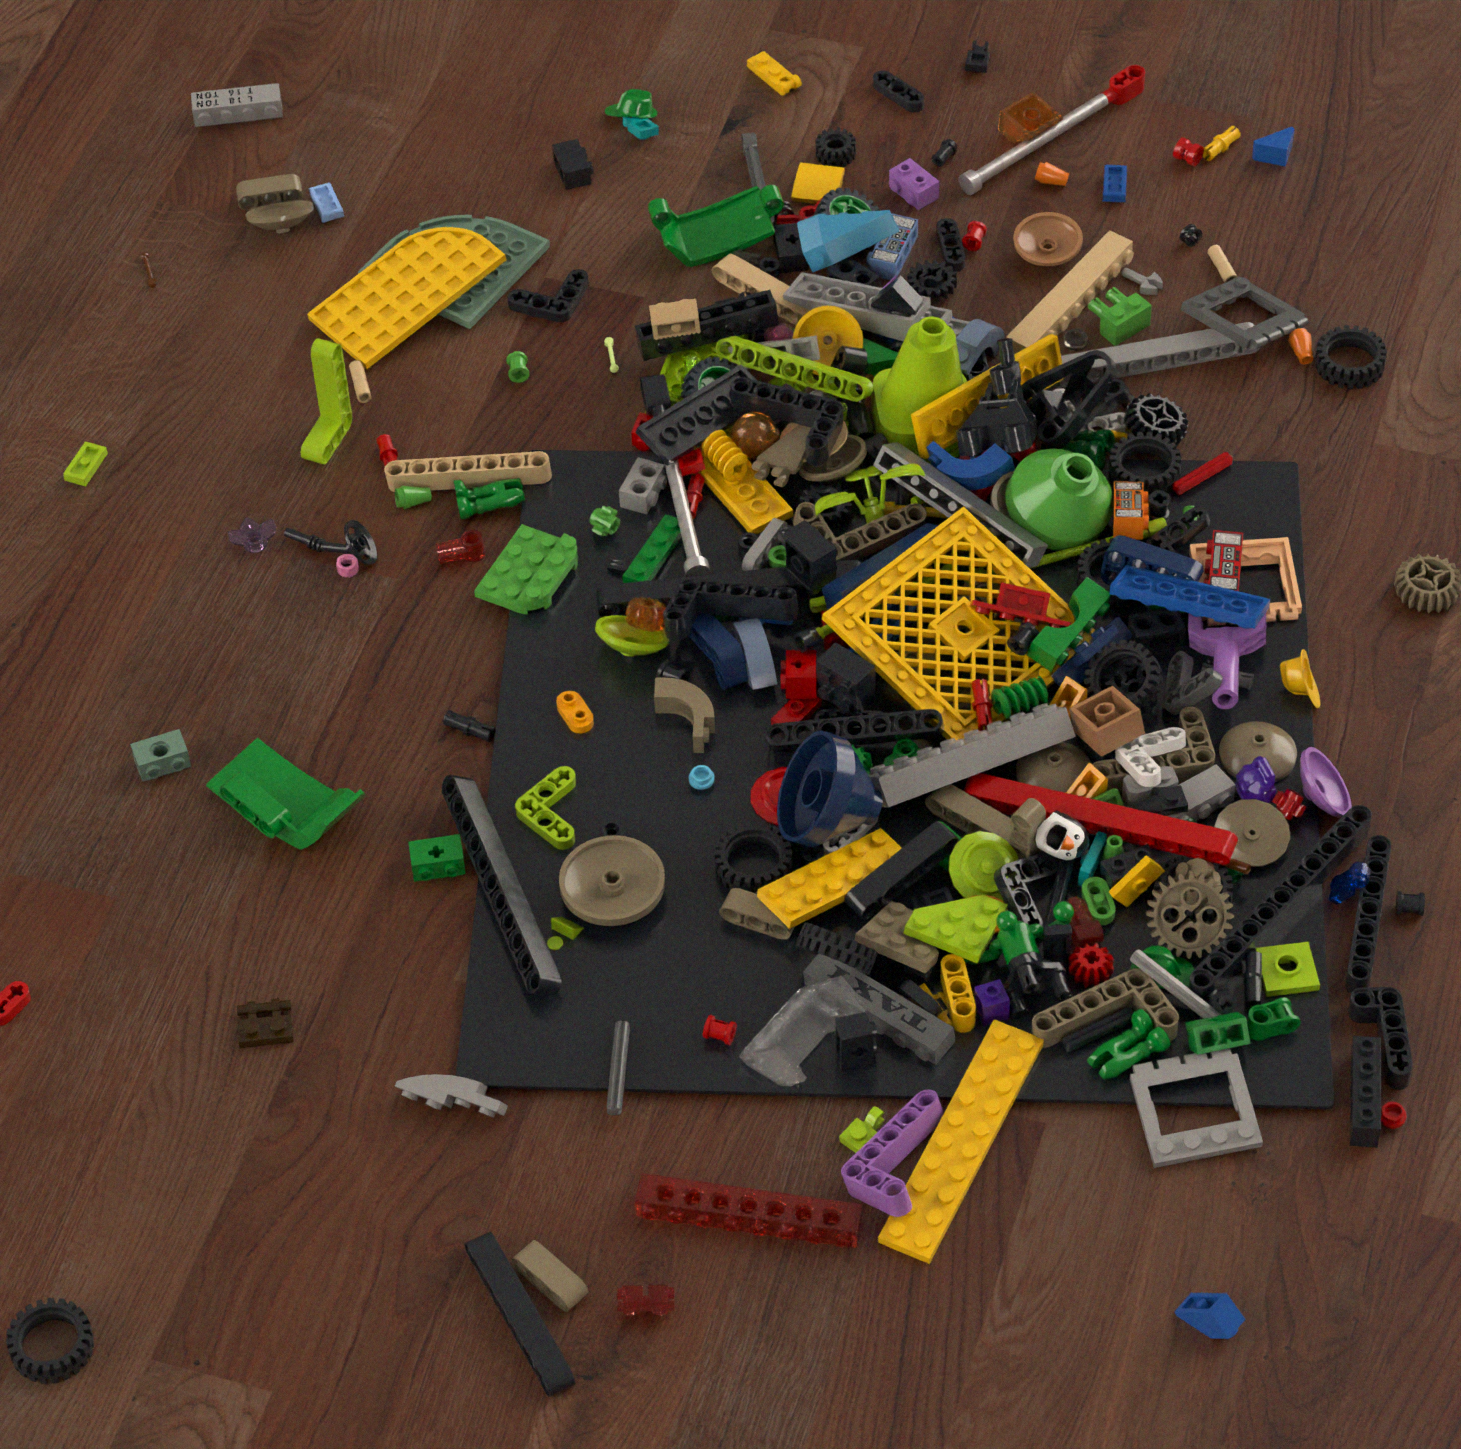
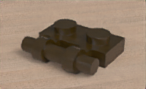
(265, 1030)

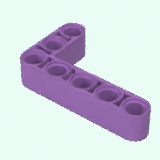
(869, 1169)

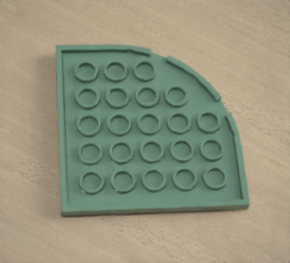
(519, 246)

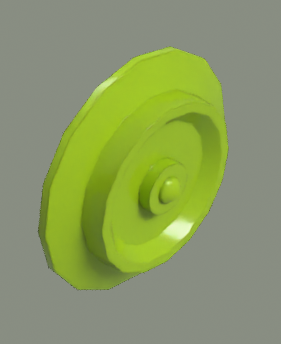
(975, 862)

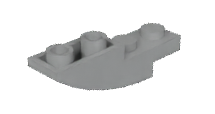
(804, 347)
(443, 1089)

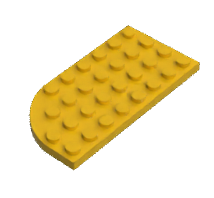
(404, 290)

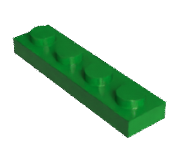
(654, 551)

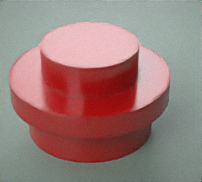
(1393, 1115)

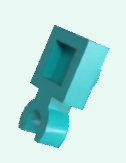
(641, 127)

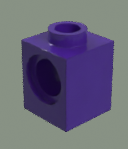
(991, 1002)

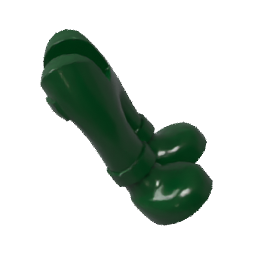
(1090, 444)

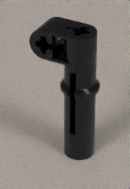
(854, 361)

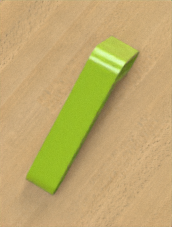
(332, 400)

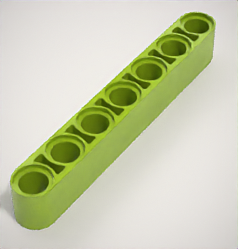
(804, 368)

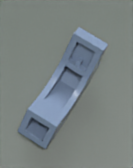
(976, 338)
(756, 653)

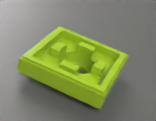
(1284, 982)

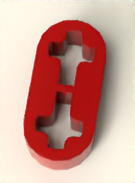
(13, 1005)

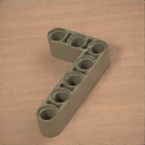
(858, 537)
(1187, 762)
(974, 816)
(1128, 989)

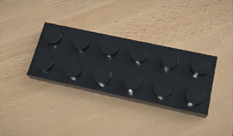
(693, 419)

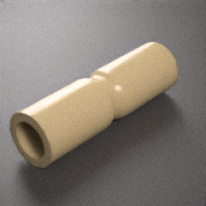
(1221, 263)
(360, 383)

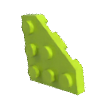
(957, 926)

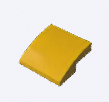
(815, 181)

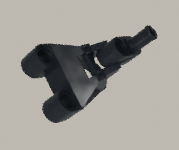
(1096, 399)
(988, 424)

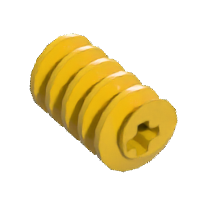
(725, 455)

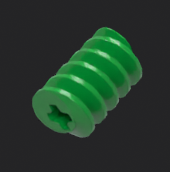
(1019, 696)

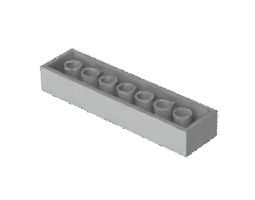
(972, 754)

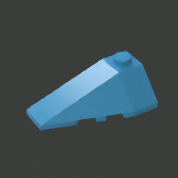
(835, 237)

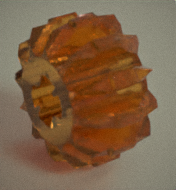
(645, 614)

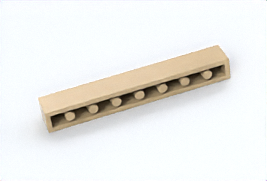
(1074, 291)

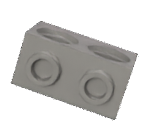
(642, 485)

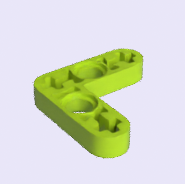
(541, 806)

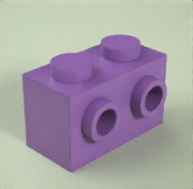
(913, 184)

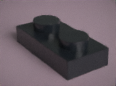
(1057, 943)

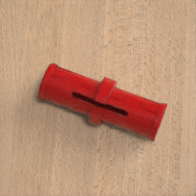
(982, 703)

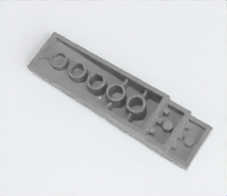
(816, 291)

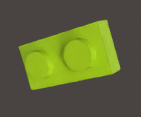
(85, 463)

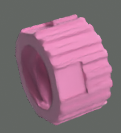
(350, 570)

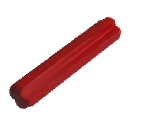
(1202, 473)

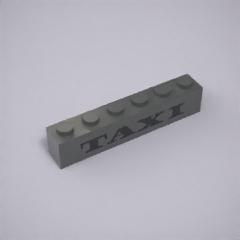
(892, 1013)

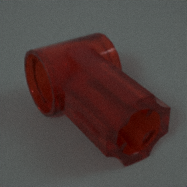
(468, 546)
(1083, 925)

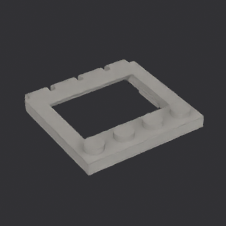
(1202, 1141)

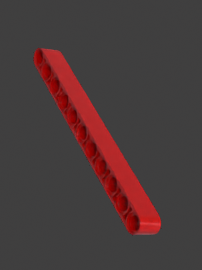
(1128, 823)

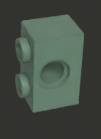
(160, 755)

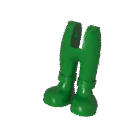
(488, 497)
(1114, 1049)

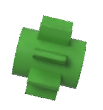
(604, 521)

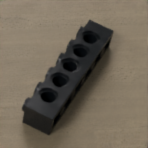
(716, 323)

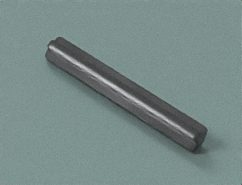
(618, 1068)

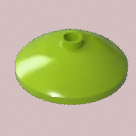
(626, 639)

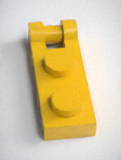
(773, 73)

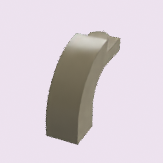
(687, 700)

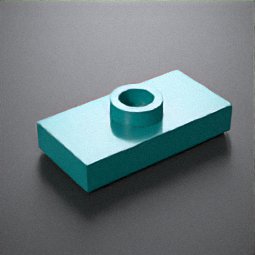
(1092, 858)

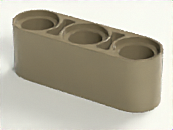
(268, 190)
(749, 912)
(550, 1275)

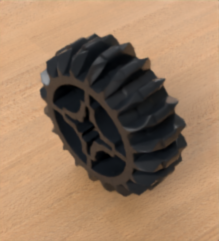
(1156, 416)

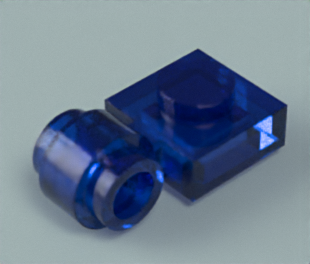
(1344, 885)

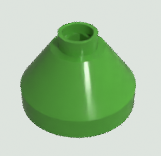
(1060, 498)

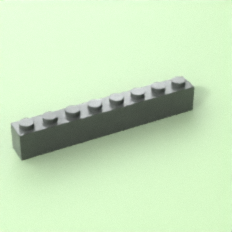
(950, 497)

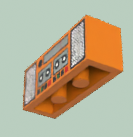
(1130, 510)

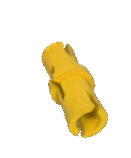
(1221, 142)

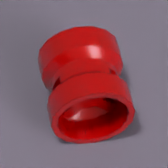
(1187, 151)

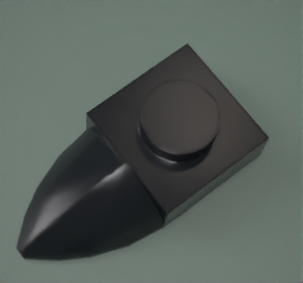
(1165, 802)

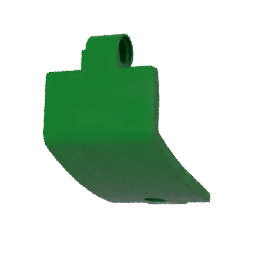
(718, 228)

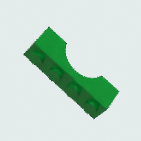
(1053, 644)

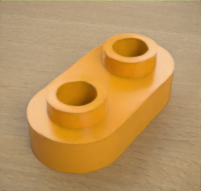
(571, 707)

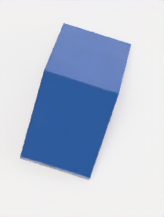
(1274, 147)

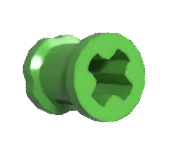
(518, 370)

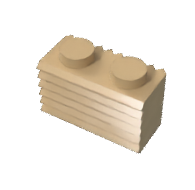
(674, 318)

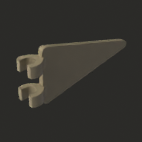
(783, 456)

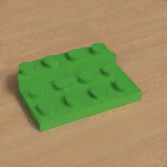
(529, 570)

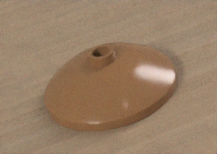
(1048, 239)

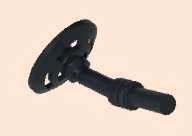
(354, 545)

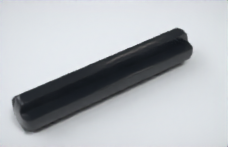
(1097, 1029)

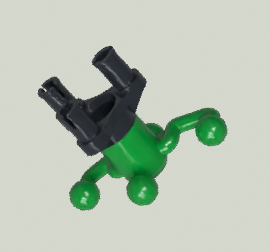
(1024, 960)

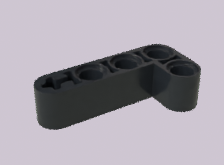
(1390, 1027)

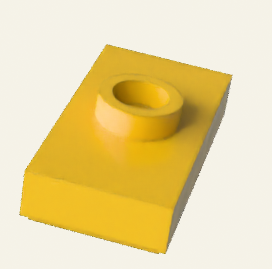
(1136, 881)

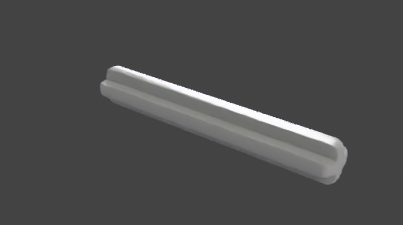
(1173, 985)

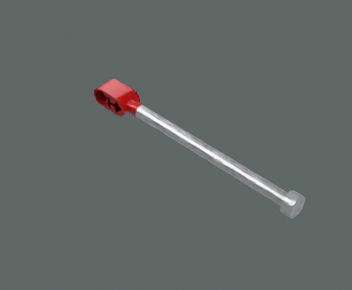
(1121, 89)

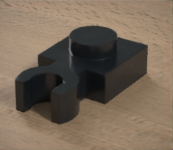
(978, 58)

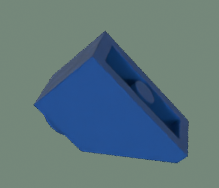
(1211, 1314)

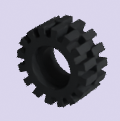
(838, 156)

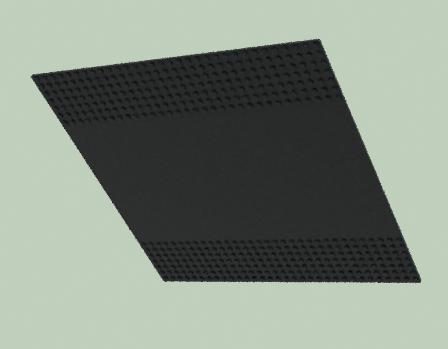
(689, 960)

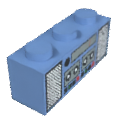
(893, 251)

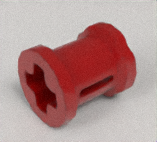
(973, 239)
(719, 1030)

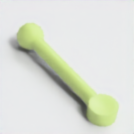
(609, 342)

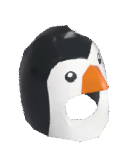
(1066, 839)

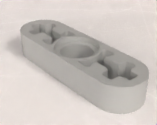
(758, 553)

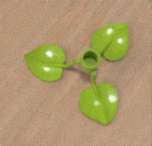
(872, 506)

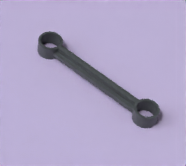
(750, 151)

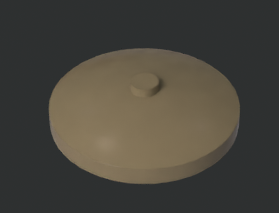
(612, 880)

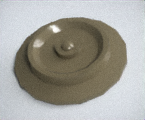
(1260, 831)

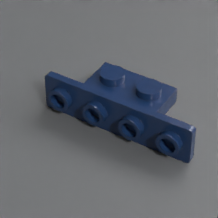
(1078, 663)

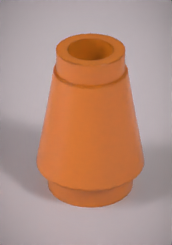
(1051, 174)
(1301, 343)

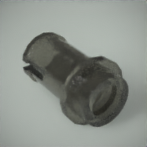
(751, 258)

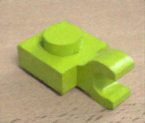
(860, 1132)

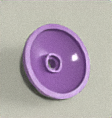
(1323, 783)

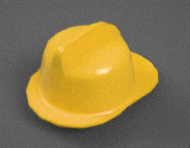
(1299, 678)

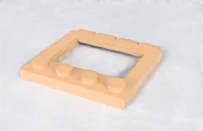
(1261, 553)

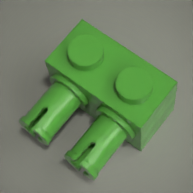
(1124, 318)

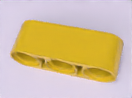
(958, 993)

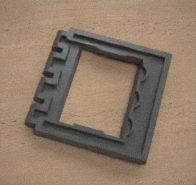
(1283, 323)

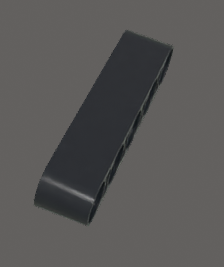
(901, 870)

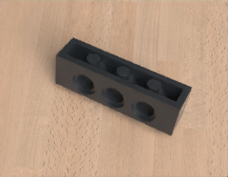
(1365, 1091)

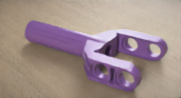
(1226, 646)

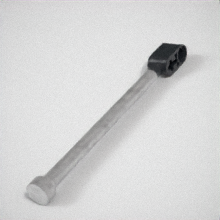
(657, 400)

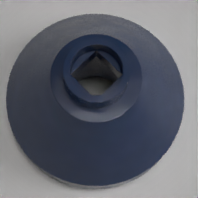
(825, 792)

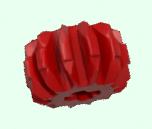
(1091, 965)

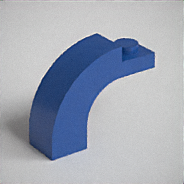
(972, 473)

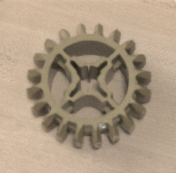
(1428, 583)

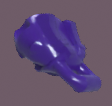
(1256, 781)

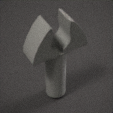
(1147, 283)

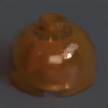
(754, 434)

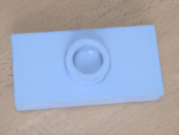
(326, 202)

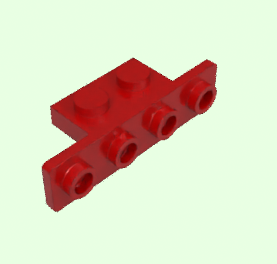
(1020, 603)

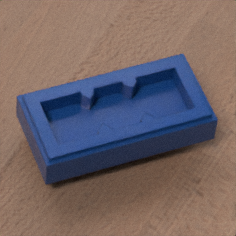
(1114, 183)

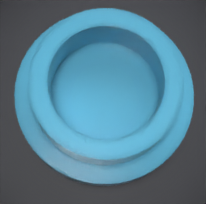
(701, 777)

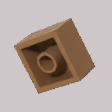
(1107, 721)

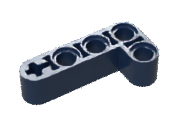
(1138, 554)
(721, 649)

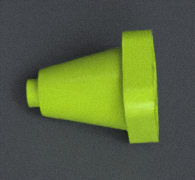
(921, 373)

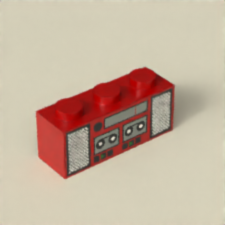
(1225, 559)

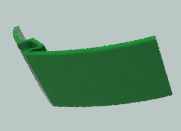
(280, 796)

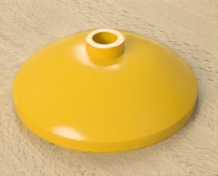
(830, 322)

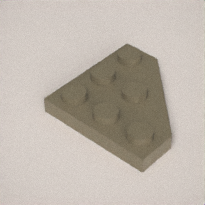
(886, 937)

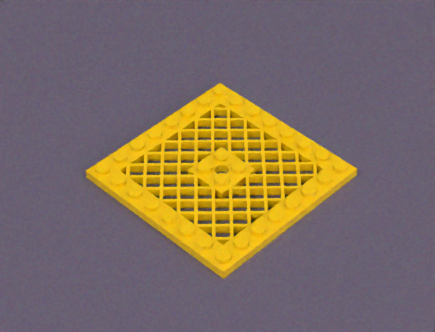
(957, 532)

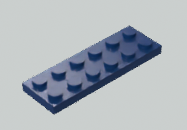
(1190, 597)

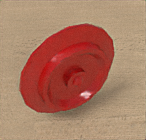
(765, 794)

